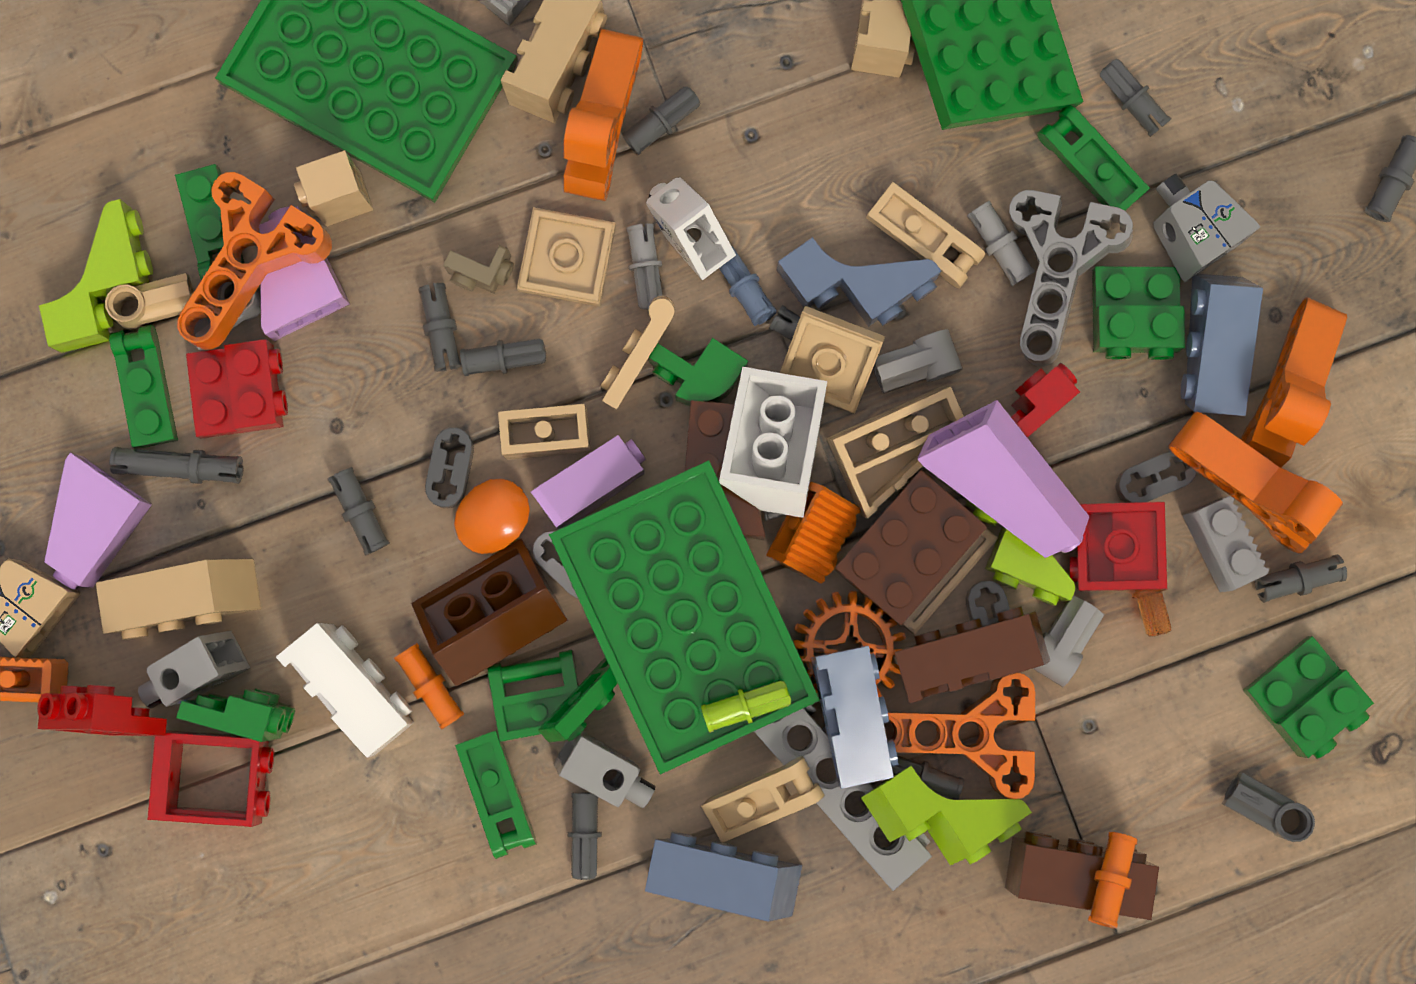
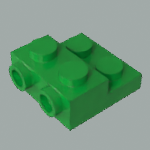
(1137, 312)
(1309, 699)
(250, 715)

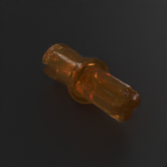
(1153, 611)

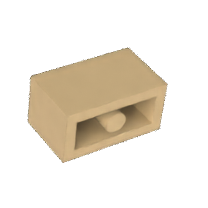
(332, 189)
(544, 431)

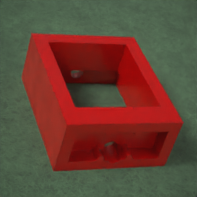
(166, 780)

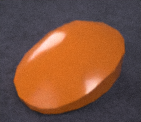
(491, 516)

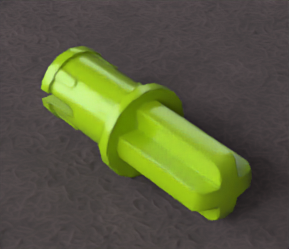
(746, 705)

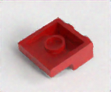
(236, 389)
(1043, 397)
(1122, 548)
(96, 711)

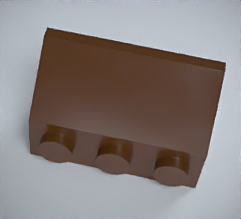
(488, 612)

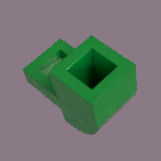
(707, 380)

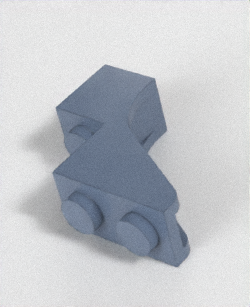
(871, 289)

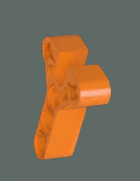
(597, 119)
(240, 230)
(1296, 397)
(1284, 502)
(985, 753)

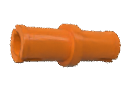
(429, 686)
(1112, 879)

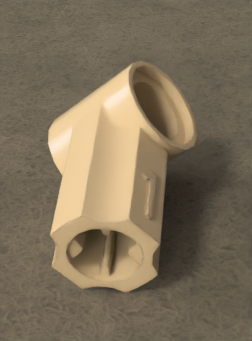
(155, 300)

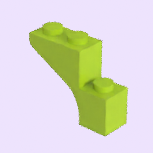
(114, 260)
(1020, 564)
(957, 826)

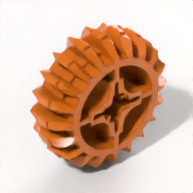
(851, 612)

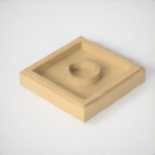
(566, 256)
(834, 353)

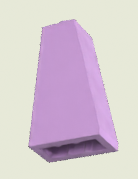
(1006, 478)

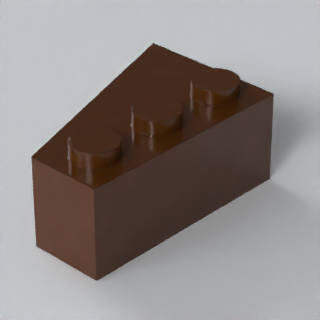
(707, 441)
(972, 654)

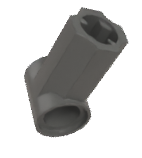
(1266, 807)

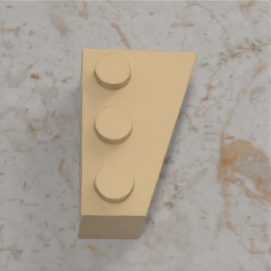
(882, 39)
(554, 57)
(884, 450)
(177, 595)

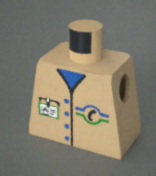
(30, 606)

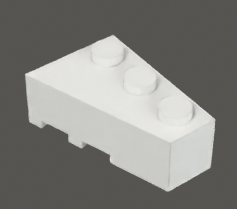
(348, 687)

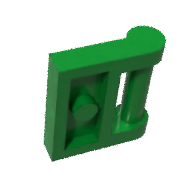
(525, 713)

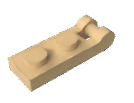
(924, 233)
(639, 349)
(761, 800)

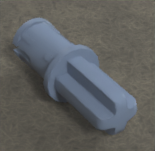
(747, 290)

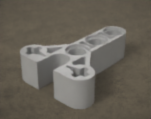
(1084, 249)

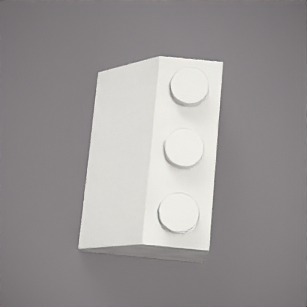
(773, 440)

